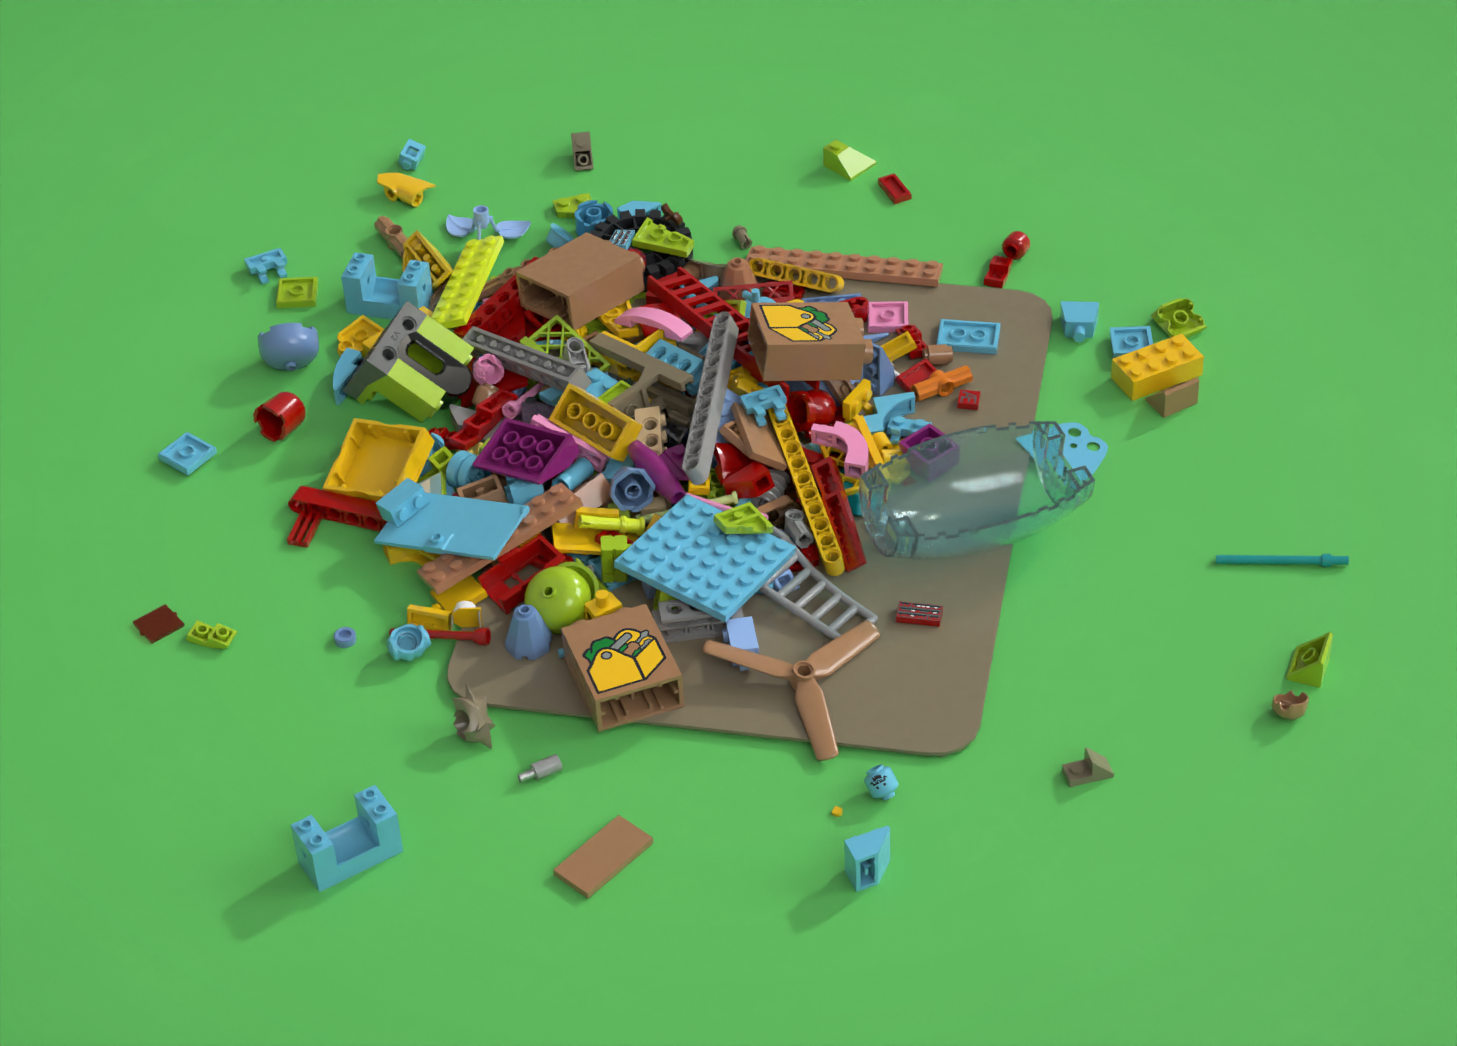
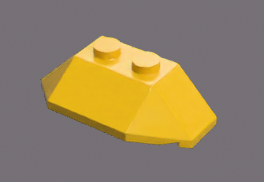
(420, 249)

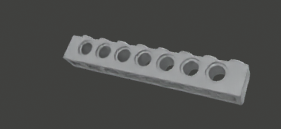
(527, 361)

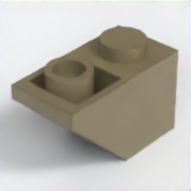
(582, 151)

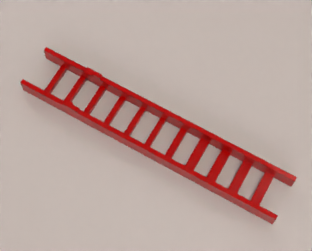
(714, 304)

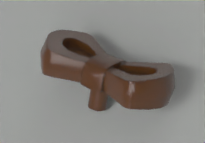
(669, 214)

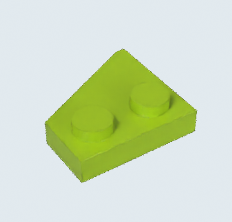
(743, 520)

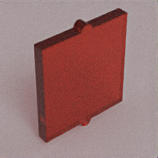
(158, 624)

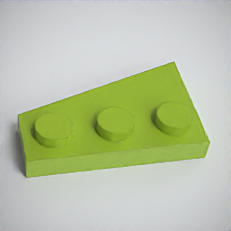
(659, 239)

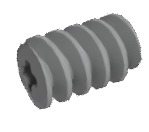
(781, 481)

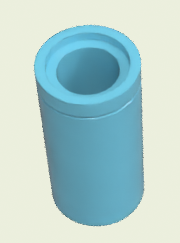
(575, 474)

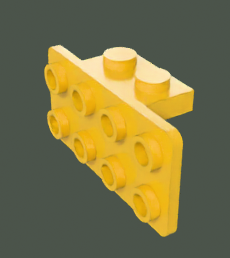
(572, 539)

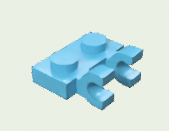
(262, 262)
(764, 399)
(900, 427)

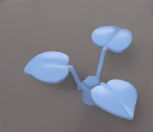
(462, 226)

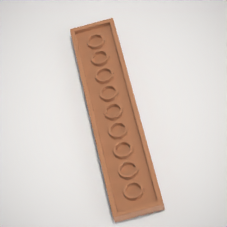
(854, 266)

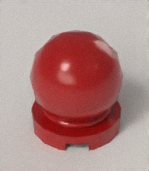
(810, 408)

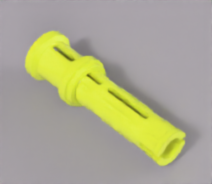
(621, 524)

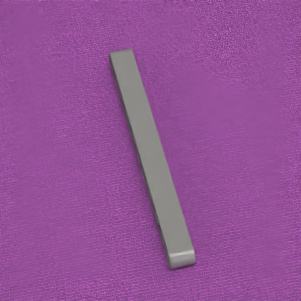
(710, 398)

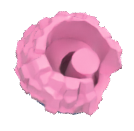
(488, 369)

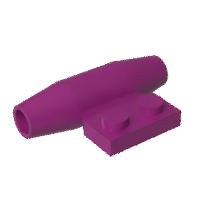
(662, 469)

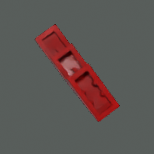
(478, 425)

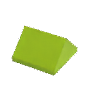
(1311, 661)

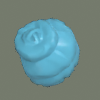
(408, 642)

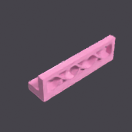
(587, 451)

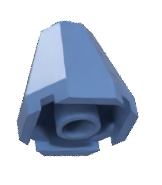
(631, 488)
(527, 634)

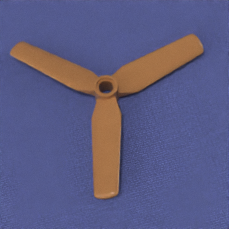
(803, 678)

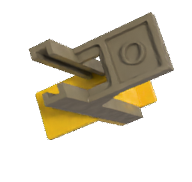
(644, 370)

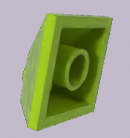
(846, 160)

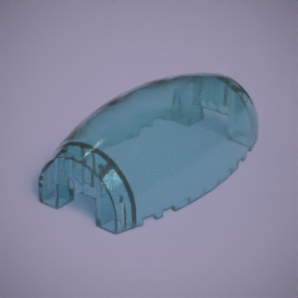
(971, 491)

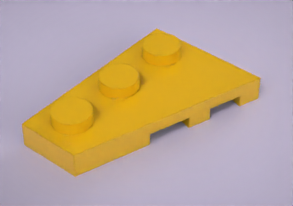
(620, 331)

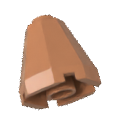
(736, 273)

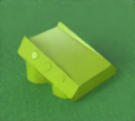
(1178, 318)

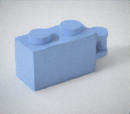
(741, 634)

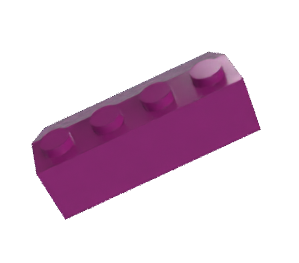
(527, 452)

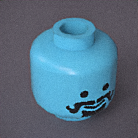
(881, 782)

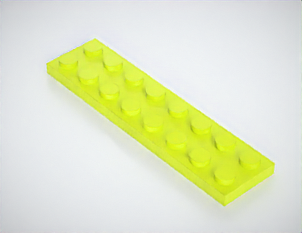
(467, 281)

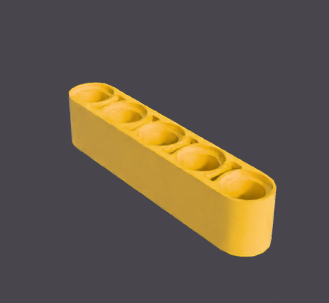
(805, 275)

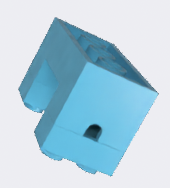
(383, 296)
(351, 846)

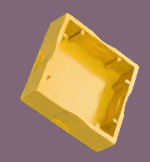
(378, 459)

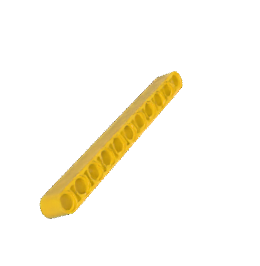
(808, 494)

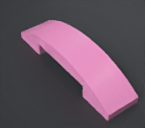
(673, 326)

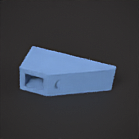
(879, 372)

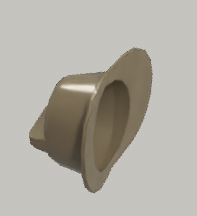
(710, 269)

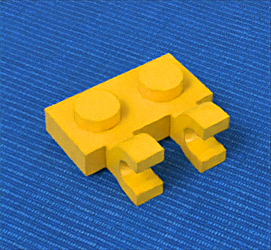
(857, 401)

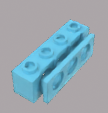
(680, 359)

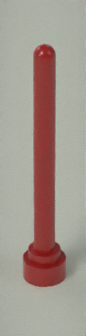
(481, 636)

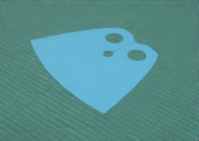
(1081, 454)

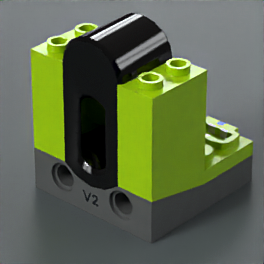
(414, 365)

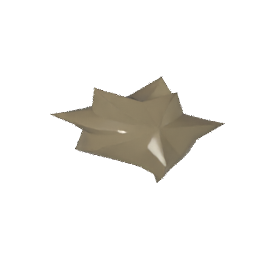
(472, 718)

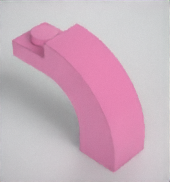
(848, 441)

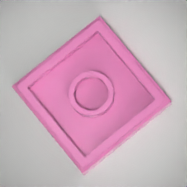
(887, 316)

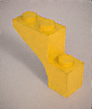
(400, 554)

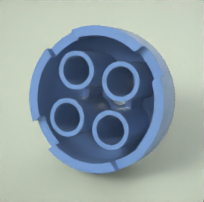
(288, 346)

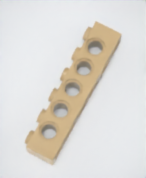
(653, 437)

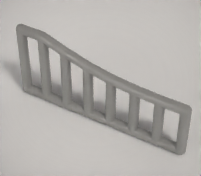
(823, 583)

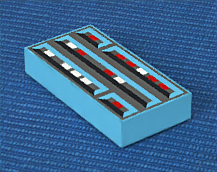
(623, 238)

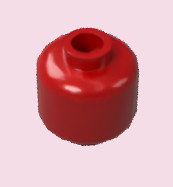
(1016, 245)

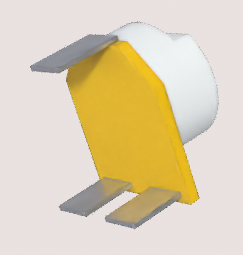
(467, 615)

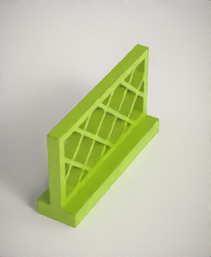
(530, 342)

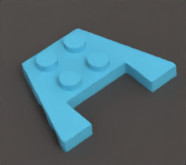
(600, 383)

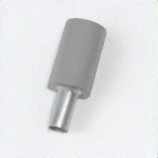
(542, 768)

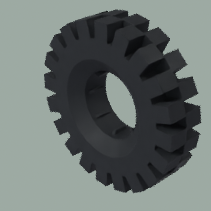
(657, 263)

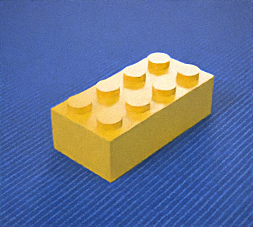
(1157, 367)
(595, 422)

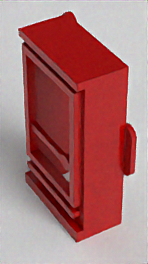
(510, 564)

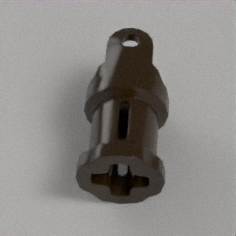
(777, 516)

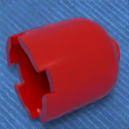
(280, 415)

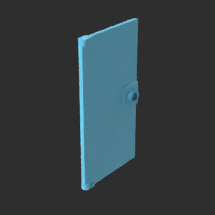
(457, 527)

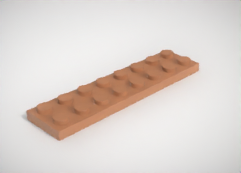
(543, 512)

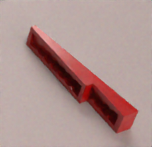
(839, 512)

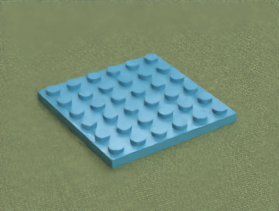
(702, 564)

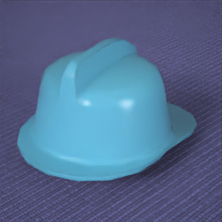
(558, 236)

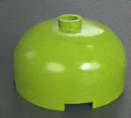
(567, 596)

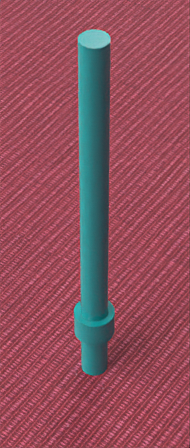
(1324, 560)

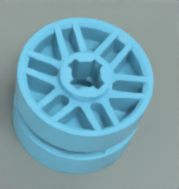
(461, 471)

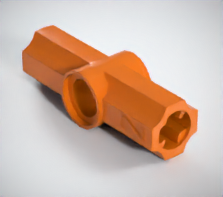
(942, 383)

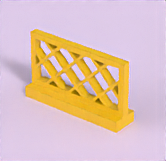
(873, 454)

